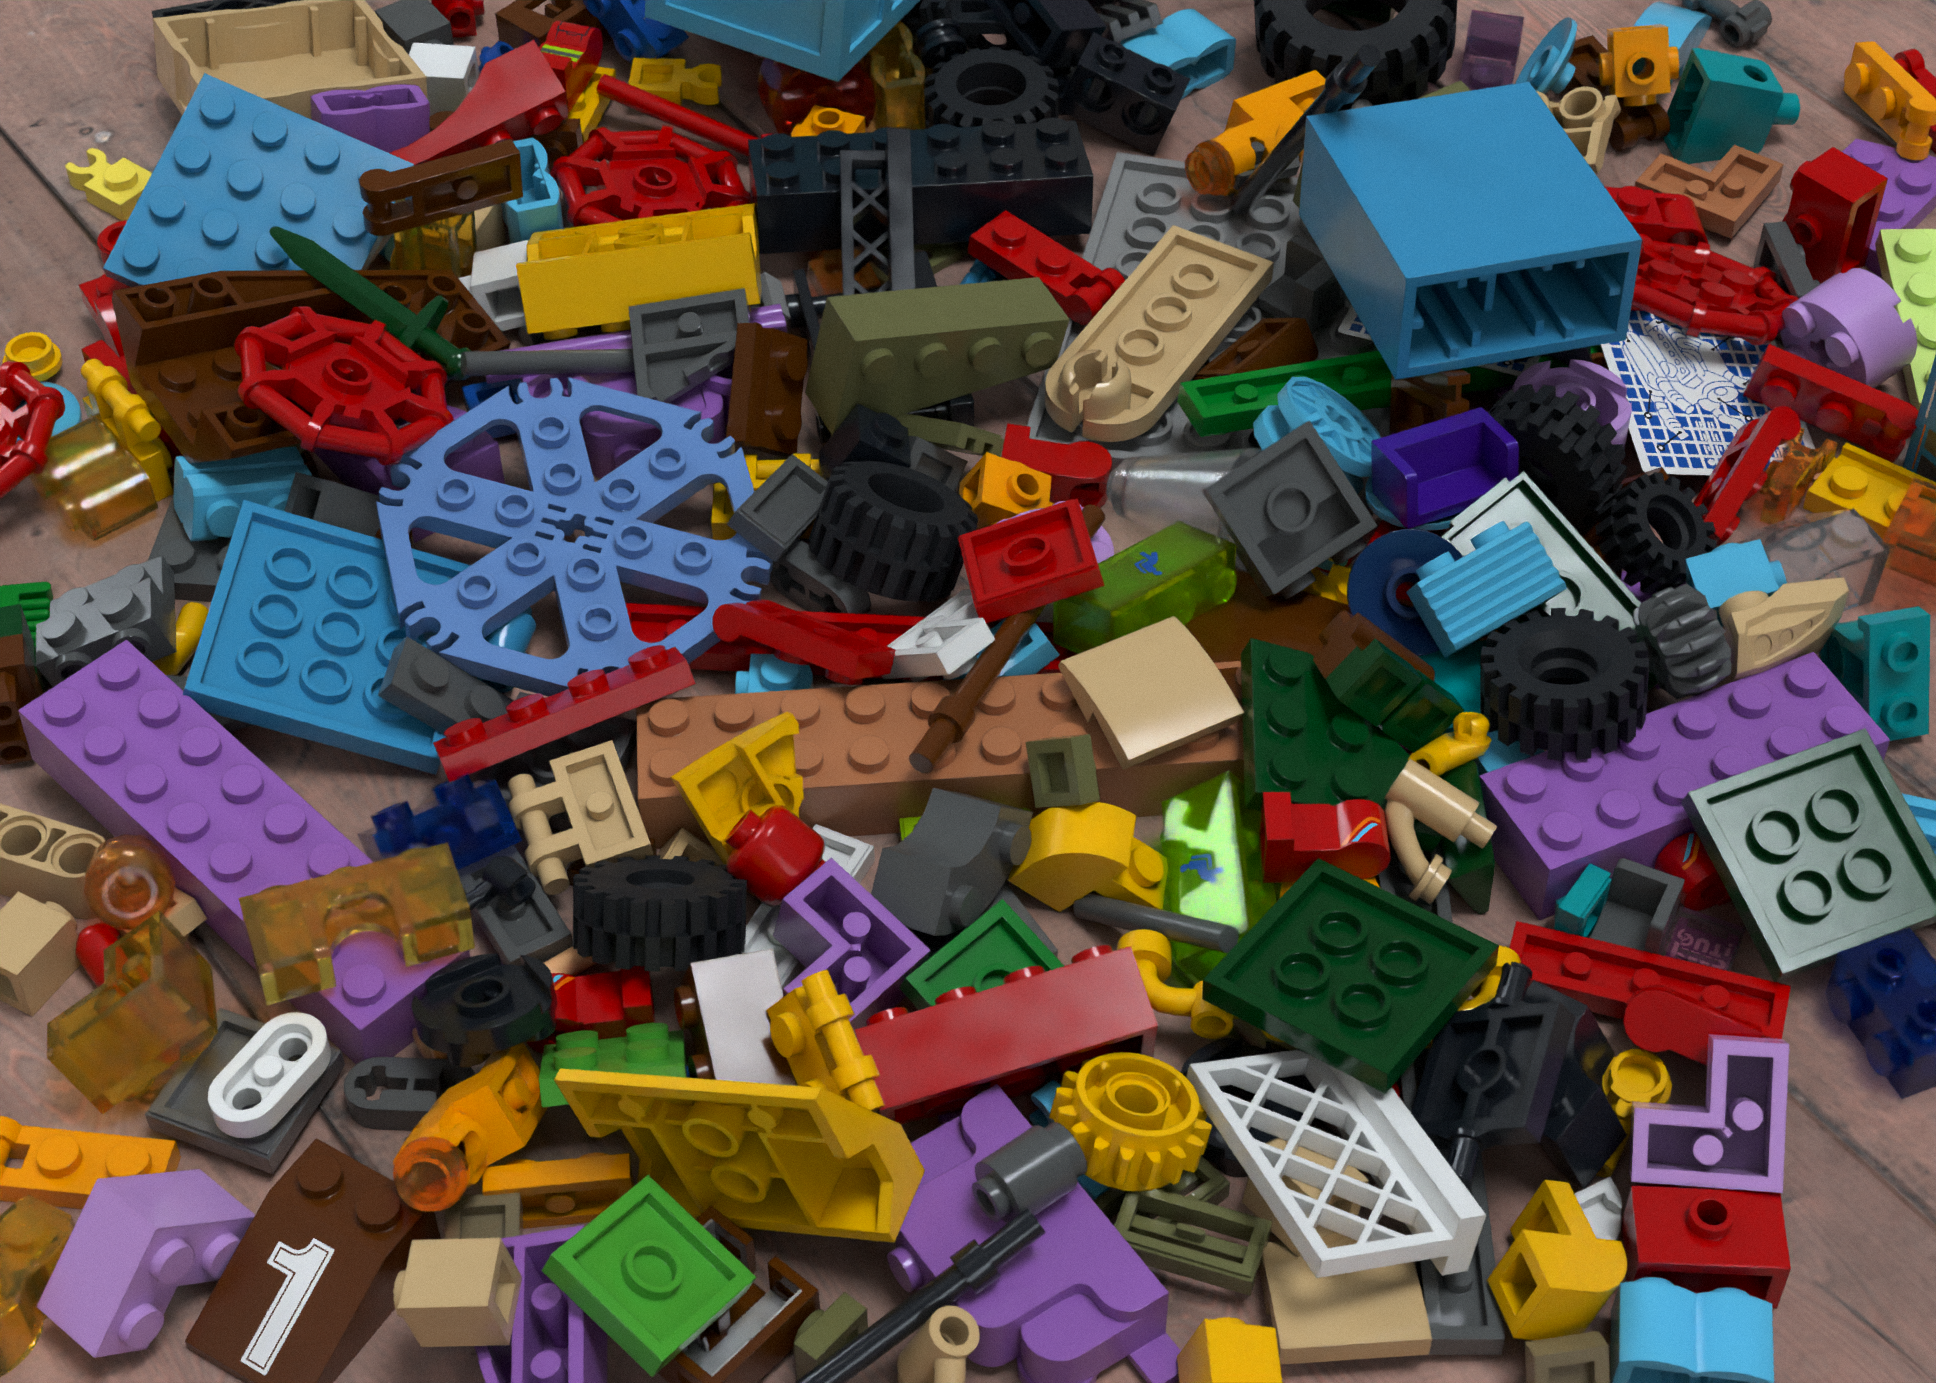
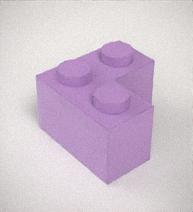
(1731, 1139)
(134, 1250)

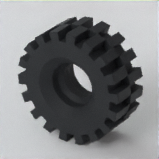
(1568, 446)
(1564, 683)
(658, 912)

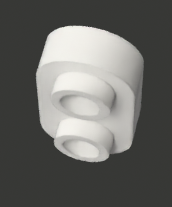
(265, 1078)

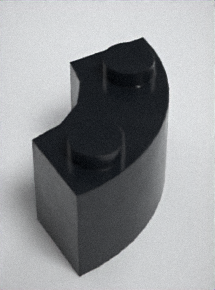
(1580, 1122)

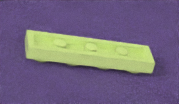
(1909, 268)

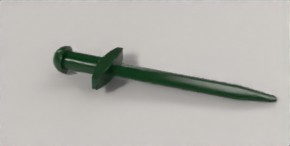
(413, 330)

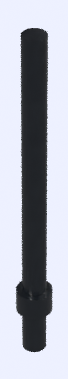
(1341, 88)
(972, 1268)

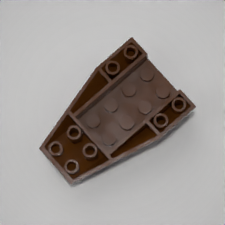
(185, 360)

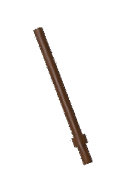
(956, 712)

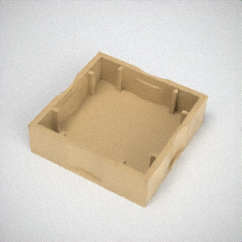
(282, 52)

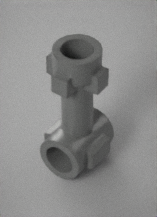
(1737, 23)

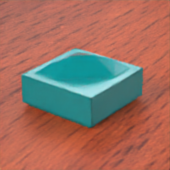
(1583, 904)

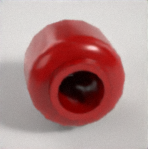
(773, 853)

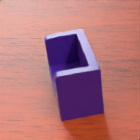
(1441, 466)

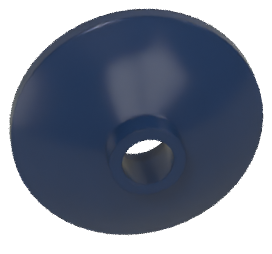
(1380, 571)

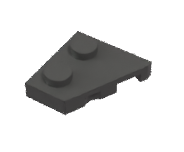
(684, 341)

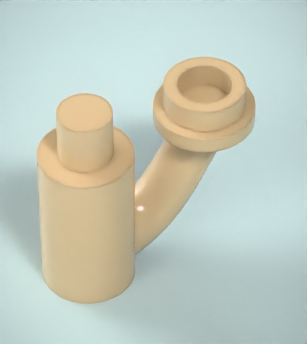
(1441, 807)
(939, 1348)

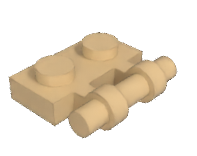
(598, 806)

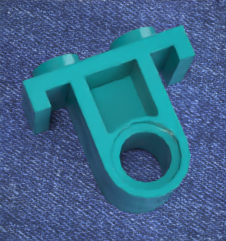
(1885, 667)

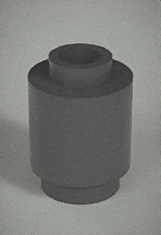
(1028, 1172)

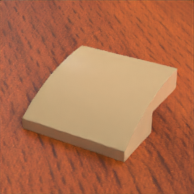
(1151, 691)
(1342, 1314)

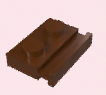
(767, 389)
(1426, 399)

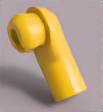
(188, 633)
(1456, 747)

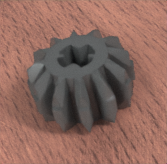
(1683, 641)

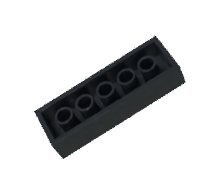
(957, 183)

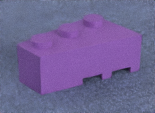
(550, 1332)

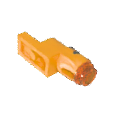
(1250, 134)
(470, 1130)

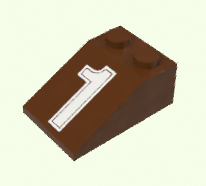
(310, 1273)

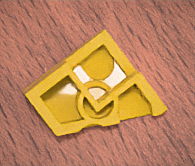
(741, 775)

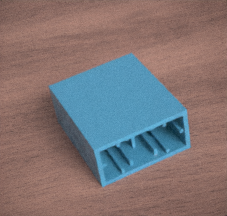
(1467, 229)

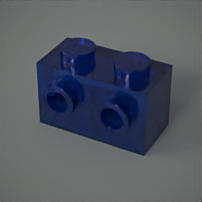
(463, 814)
(1890, 1005)

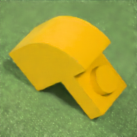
(1089, 851)
(1555, 1268)

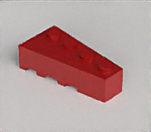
(1008, 1033)

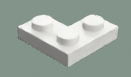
(942, 642)

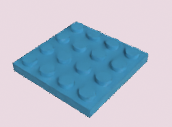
(234, 176)
(308, 635)

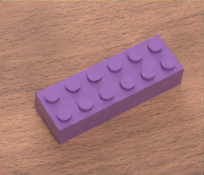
(1628, 801)

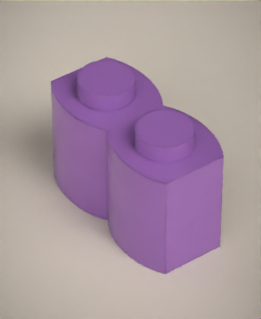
(380, 116)

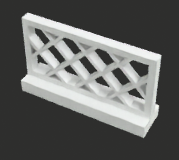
(1379, 1139)

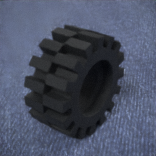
(1635, 545)

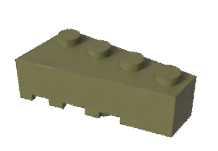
(930, 345)

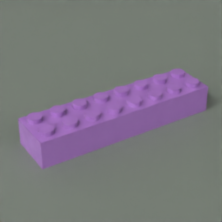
(224, 820)

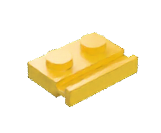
(1864, 484)

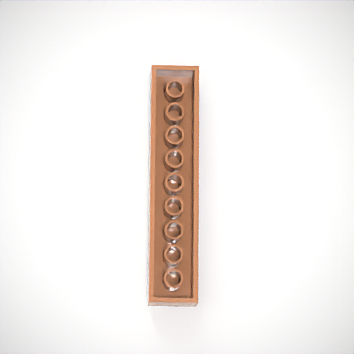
(860, 740)

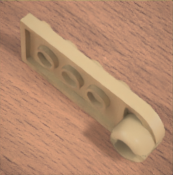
(1153, 335)

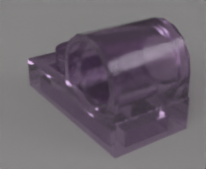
(1491, 49)

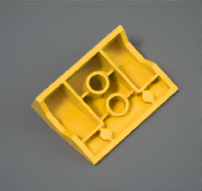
(601, 269)
(757, 1150)

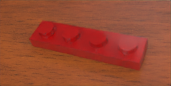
(540, 720)
(1608, 975)

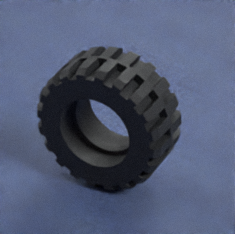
(1410, 45)

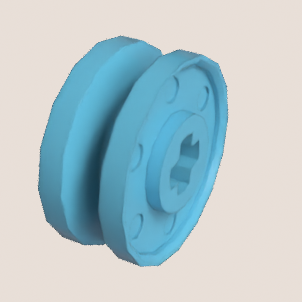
(1336, 420)

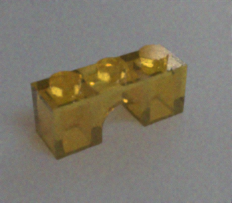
(406, 896)

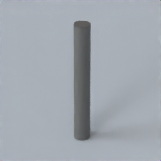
(547, 362)
(1170, 924)

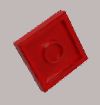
(1030, 561)

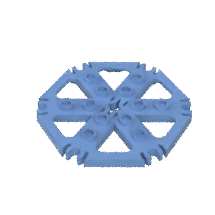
(532, 529)

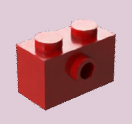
(1834, 212)
(1707, 1239)

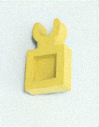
(109, 186)

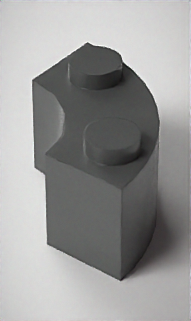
(951, 862)

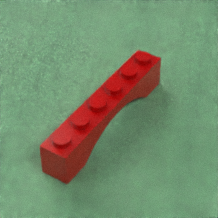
(509, 101)

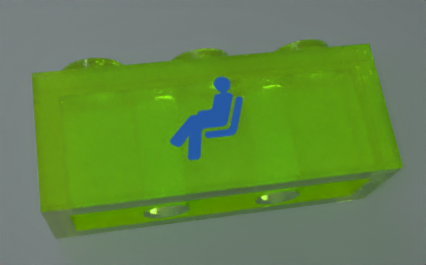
(1160, 577)
(1213, 864)

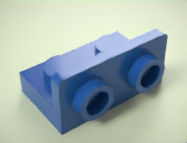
(632, 31)

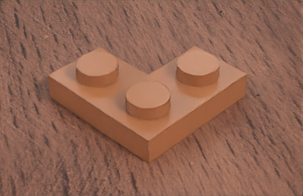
(1724, 195)

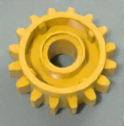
(1132, 1120)

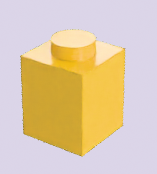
(1230, 1353)

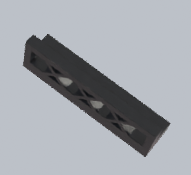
(896, 216)

